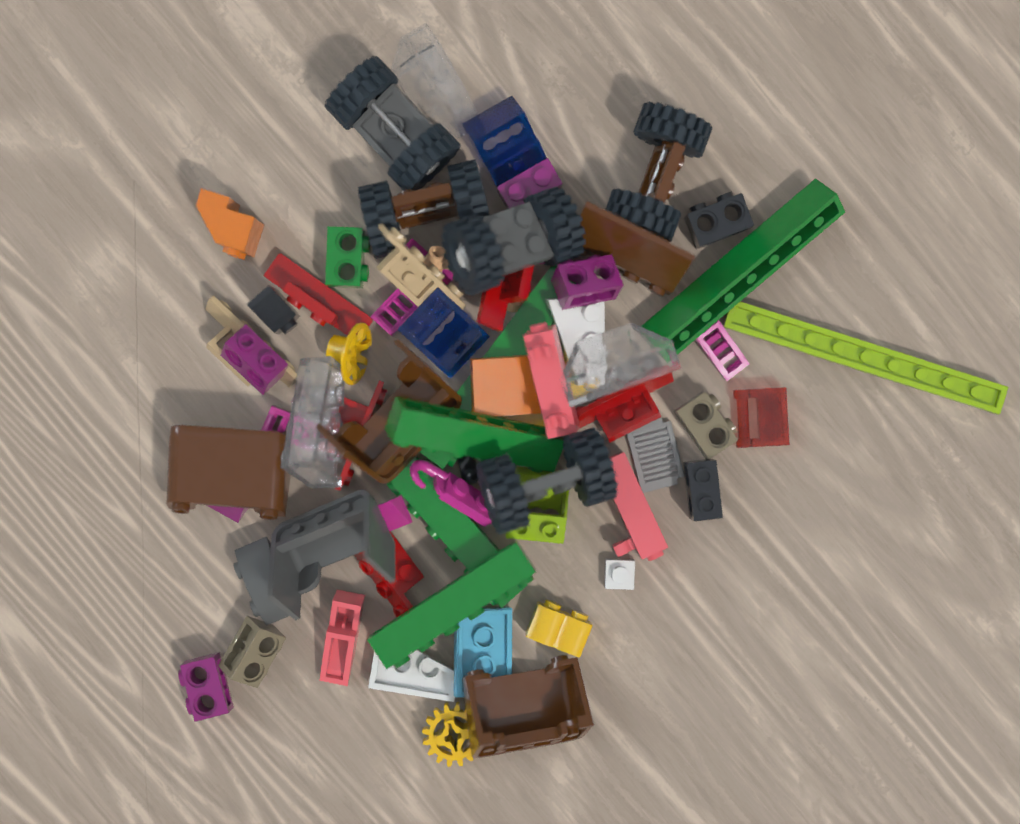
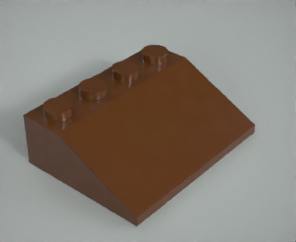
(634, 250)

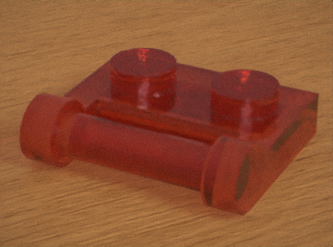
(771, 417)

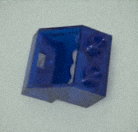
(522, 145)
(452, 338)

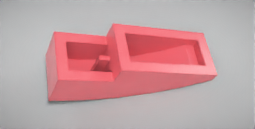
(341, 637)

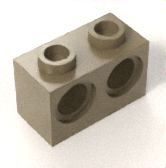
(700, 429)
(252, 652)

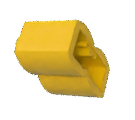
(558, 628)

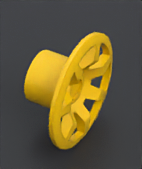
(348, 352)

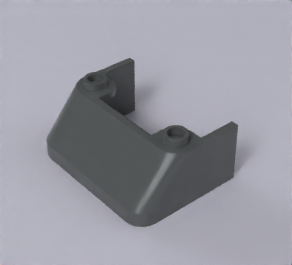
(322, 538)

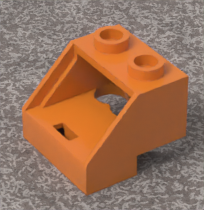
(229, 228)

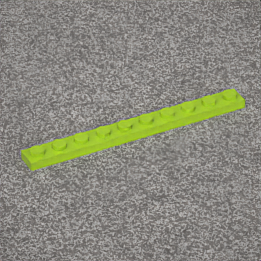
(866, 357)

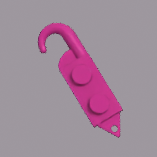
(453, 491)

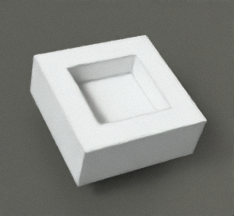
(619, 574)

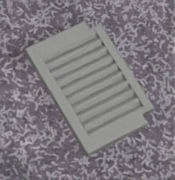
(655, 455)

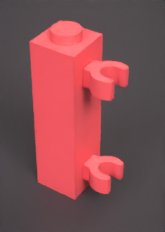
(547, 368)
(636, 514)

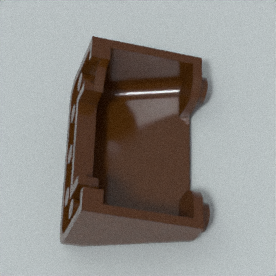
(227, 470)
(526, 708)

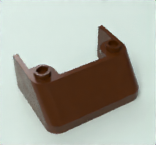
(370, 445)

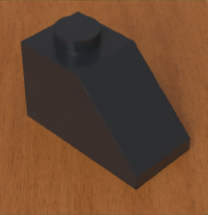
(274, 310)

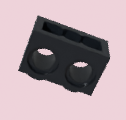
(720, 225)
(703, 490)

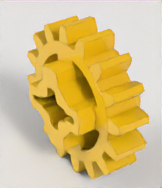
(442, 736)

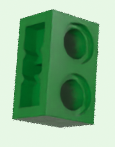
(338, 258)

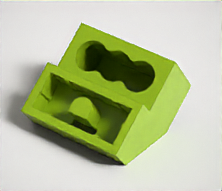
(543, 526)

